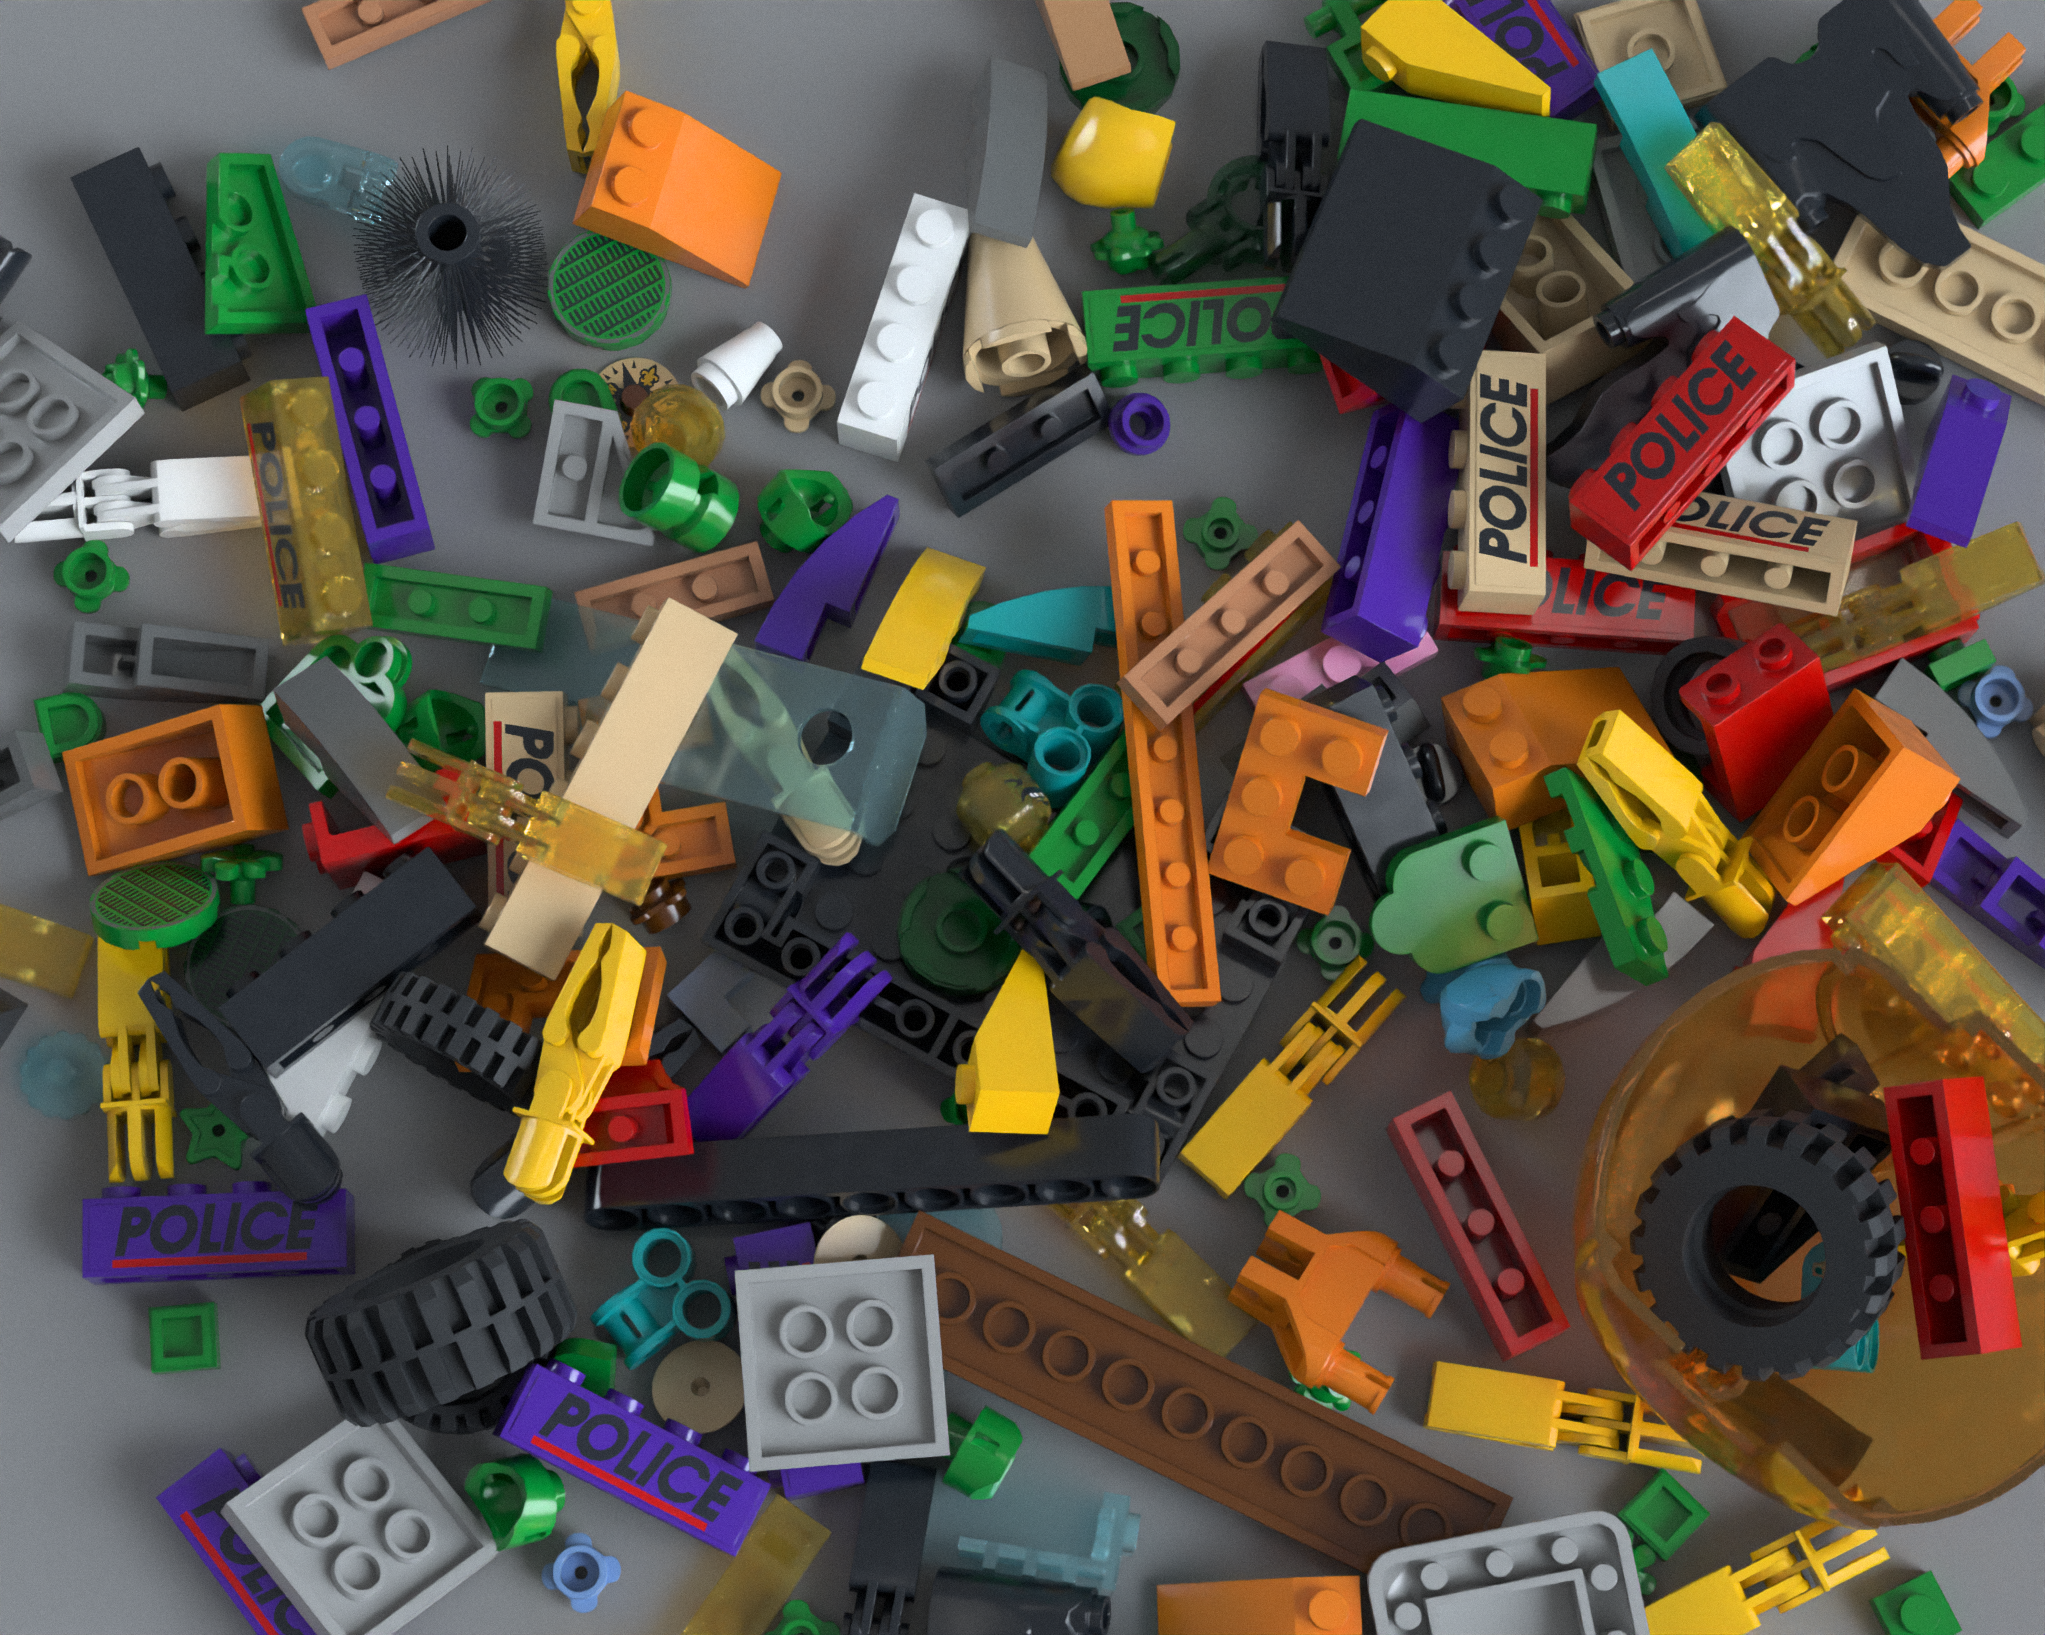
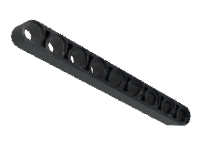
(878, 1174)

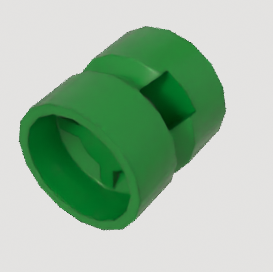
(678, 497)

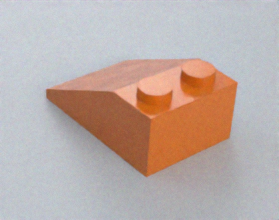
(677, 190)
(1528, 726)
(175, 788)
(1849, 799)
(1262, 1607)

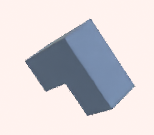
(704, 1001)

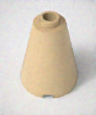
(1016, 320)

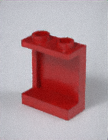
(1758, 717)
(369, 850)

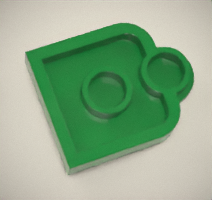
(374, 666)
(1454, 899)

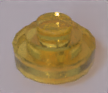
(682, 420)

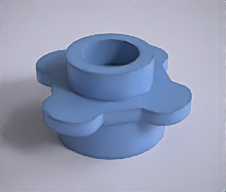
(2000, 684)
(584, 1591)

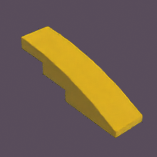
(923, 618)

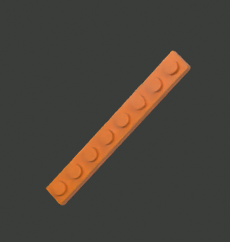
(1162, 762)

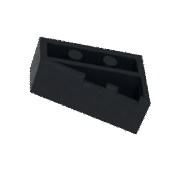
(1762, 1227)

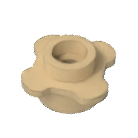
(798, 378)

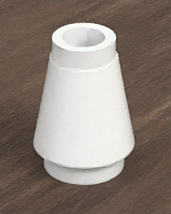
(736, 366)

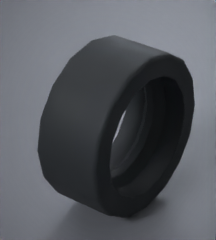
(1671, 675)

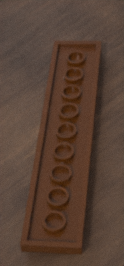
(1189, 1409)

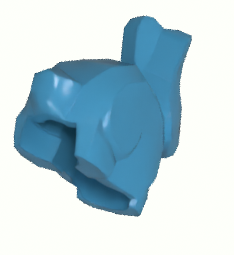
(1485, 1004)

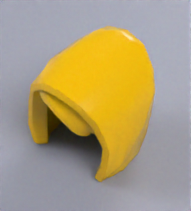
(1113, 156)

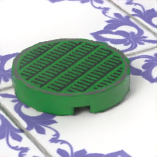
(608, 292)
(156, 903)

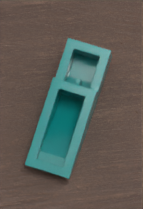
(1047, 624)

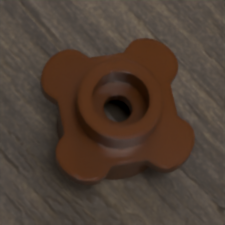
(662, 905)

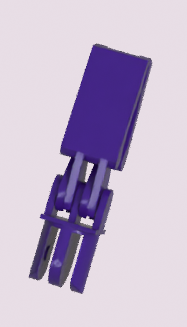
(766, 1069)

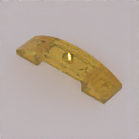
(761, 1573)

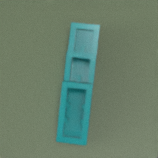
(1653, 134)

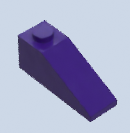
(1958, 459)

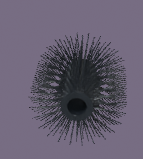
(451, 257)

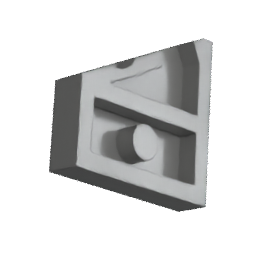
(584, 473)

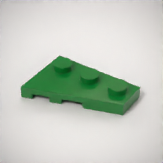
(251, 251)
(1621, 878)

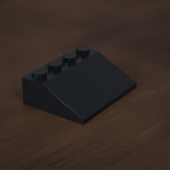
(1407, 266)

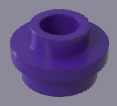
(1155, 418)

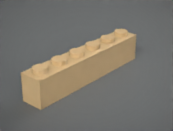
(614, 777)

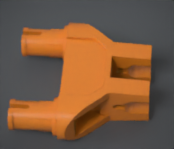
(1966, 142)
(1320, 1294)

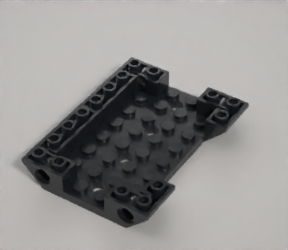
(794, 909)

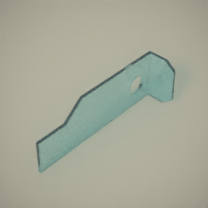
(748, 725)

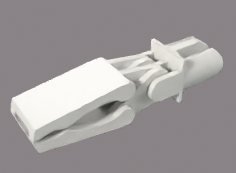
(186, 497)

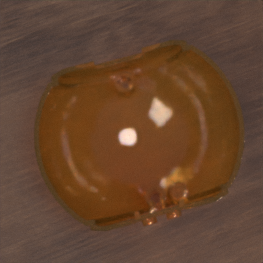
(1832, 1444)

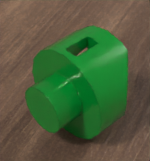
(792, 508)
(442, 722)
(980, 1453)
(516, 1498)

